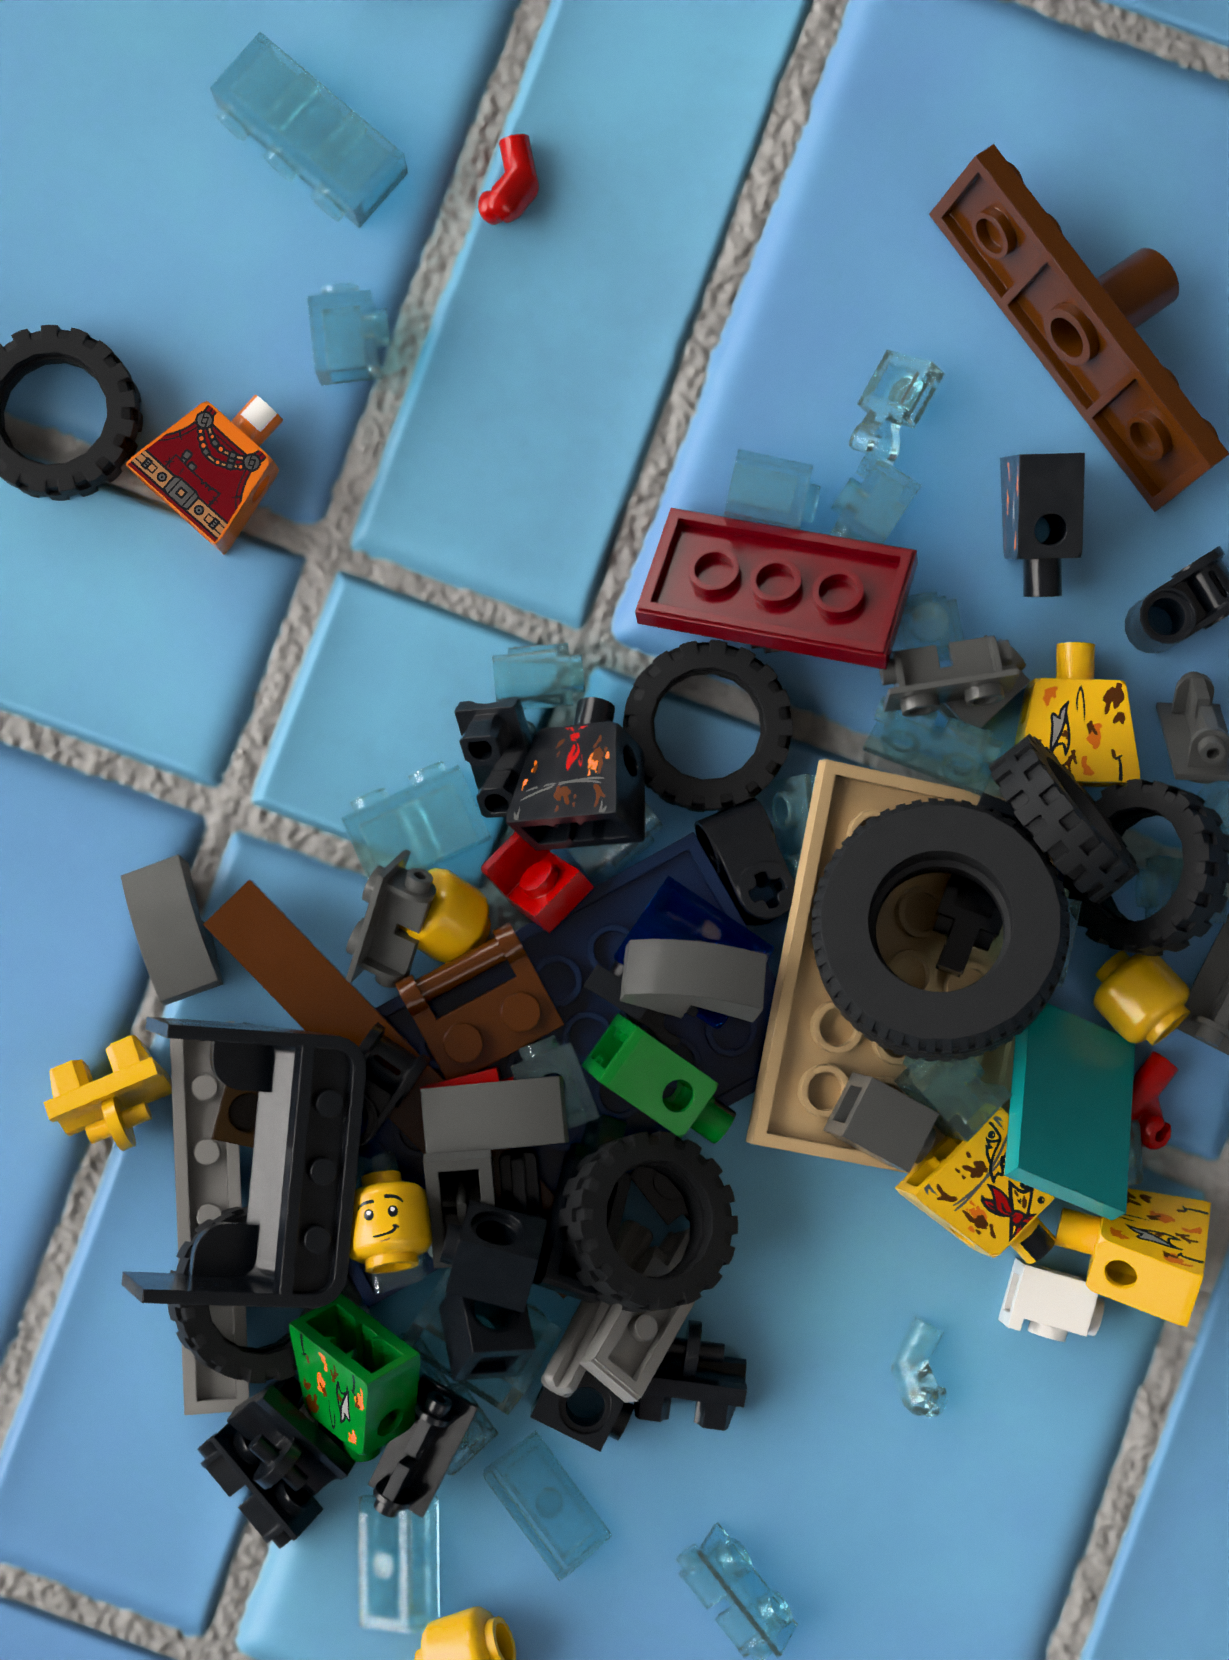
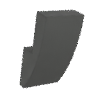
(170, 930)
(684, 973)
(494, 1115)

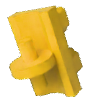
(112, 1102)

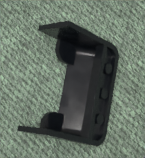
(301, 1171)

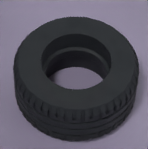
(940, 840)

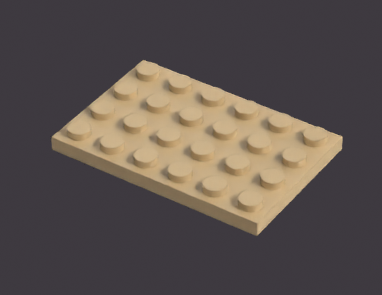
(807, 1040)

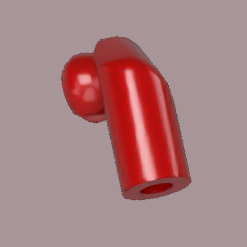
(516, 187)
(1146, 1109)

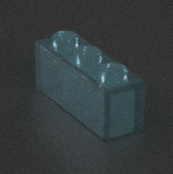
(307, 132)

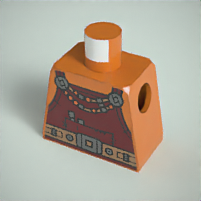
(212, 468)

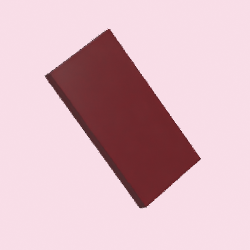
(777, 587)

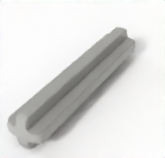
(564, 1370)

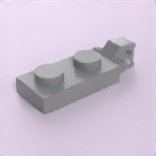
(634, 1343)

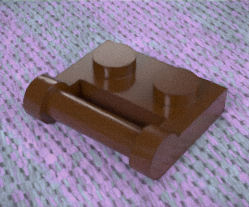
(490, 1023)

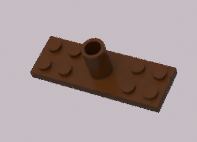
(1083, 325)

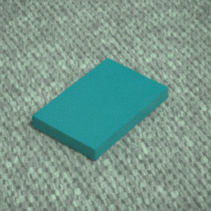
(1072, 1112)

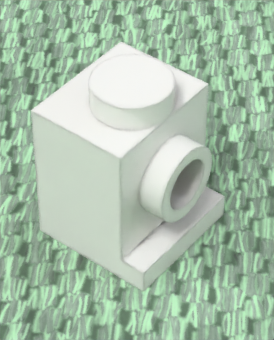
(1051, 1301)

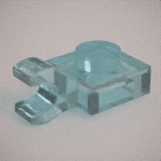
(894, 398)

